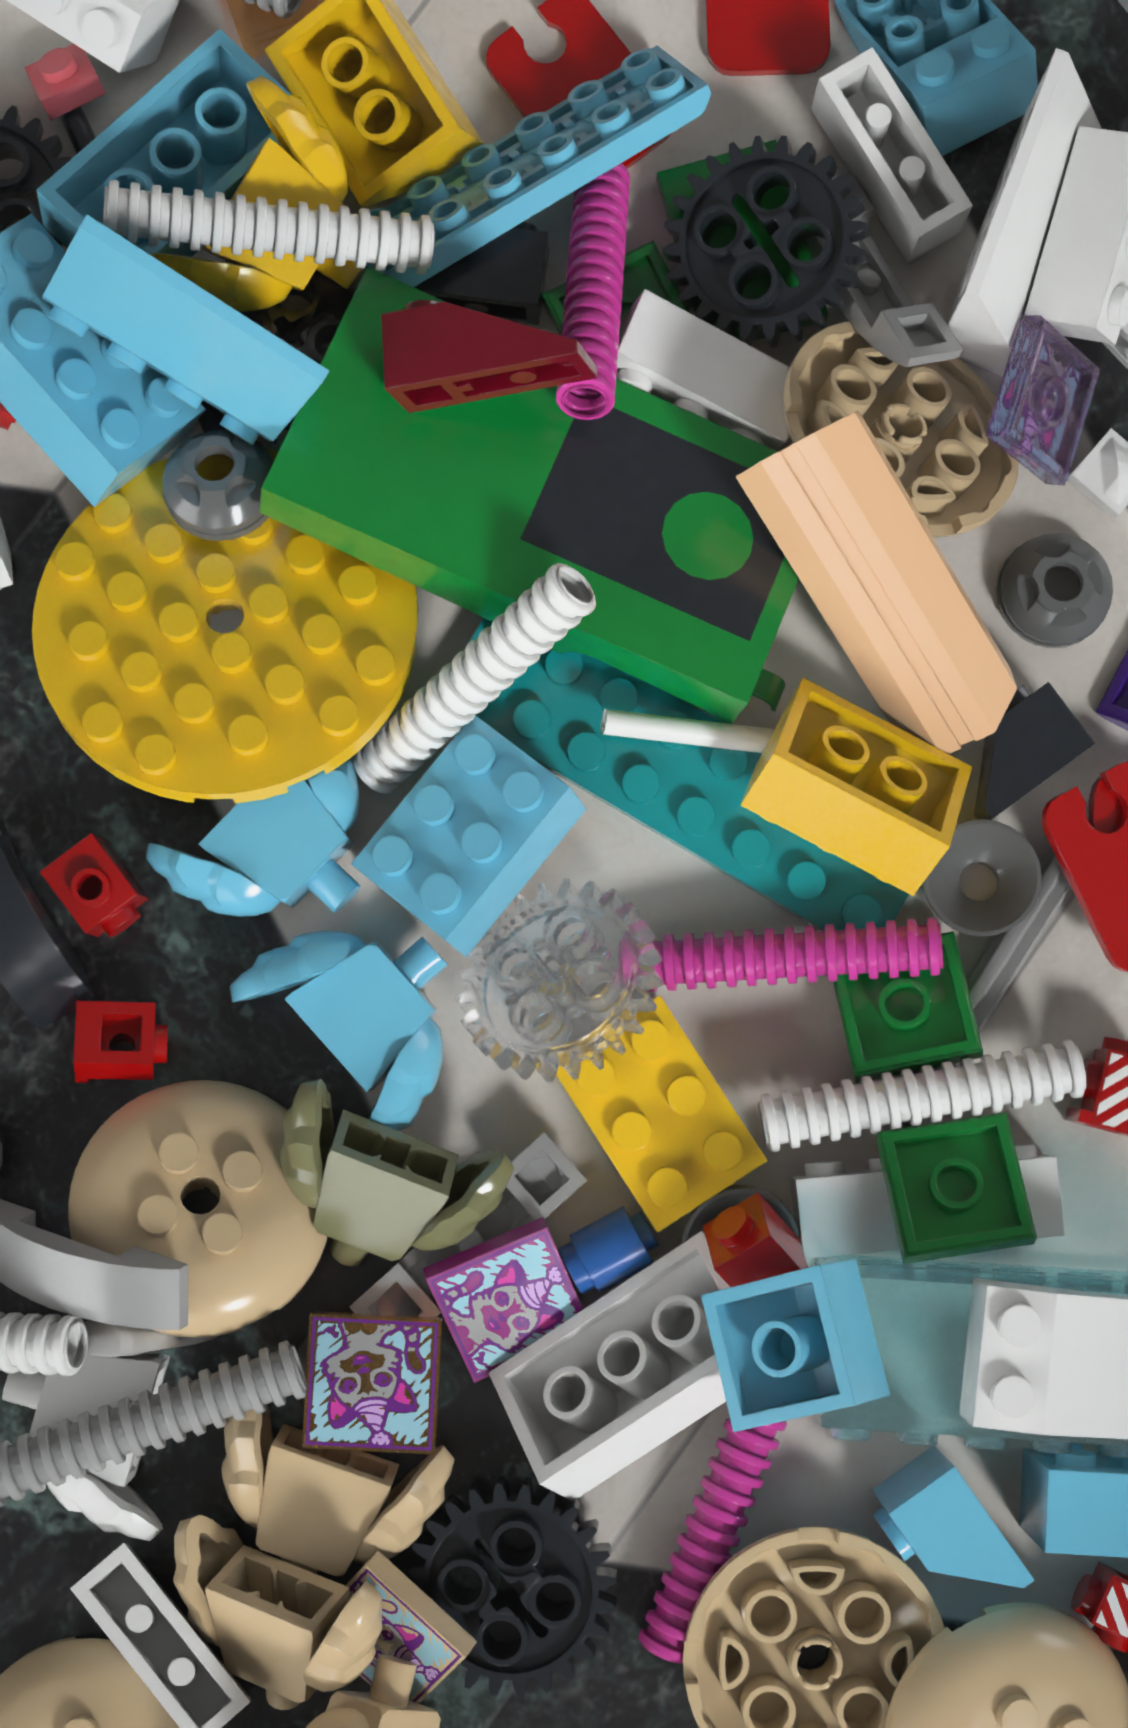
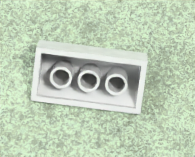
(617, 1374)

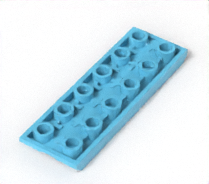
(550, 156)

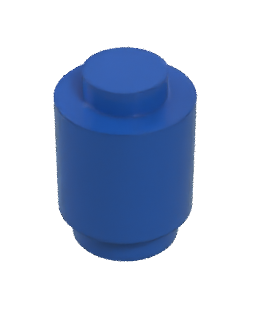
(609, 1250)

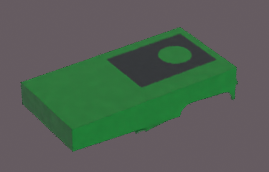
(510, 484)

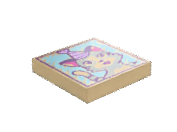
(412, 1627)

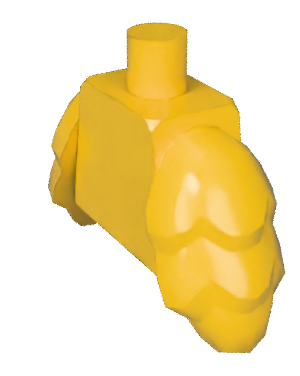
(301, 169)

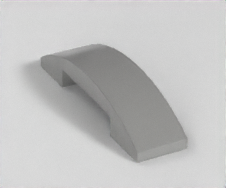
(882, 307)
(536, 1188)
(89, 1283)

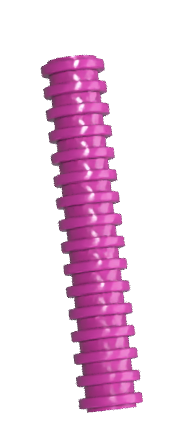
(595, 289)
(800, 954)
(709, 1534)

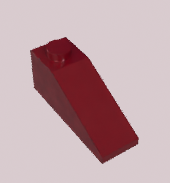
(459, 355)

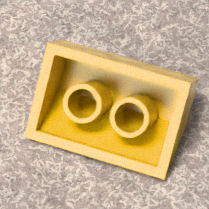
(375, 94)
(858, 787)

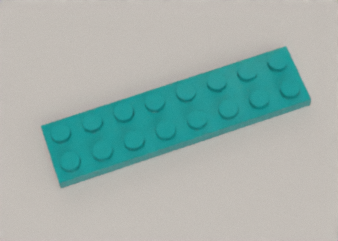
(677, 788)

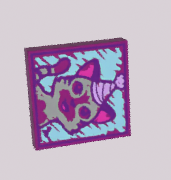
(503, 1295)

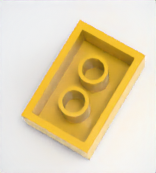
(663, 1119)

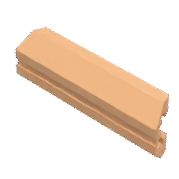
(882, 584)

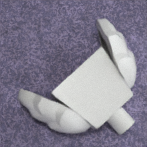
(116, 1366)

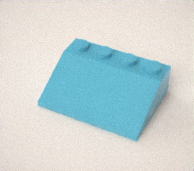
(180, 332)

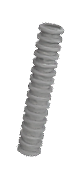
(149, 1421)

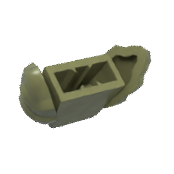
(381, 1186)

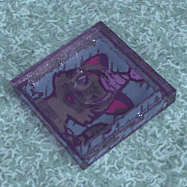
(1043, 400)

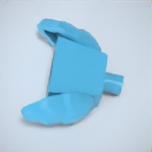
(276, 847)
(362, 1011)

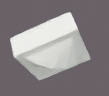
(1105, 474)

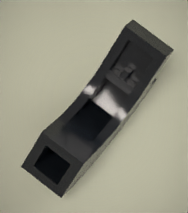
(35, 958)

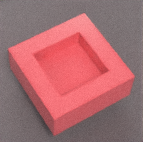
(64, 80)

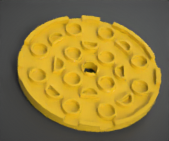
(203, 710)

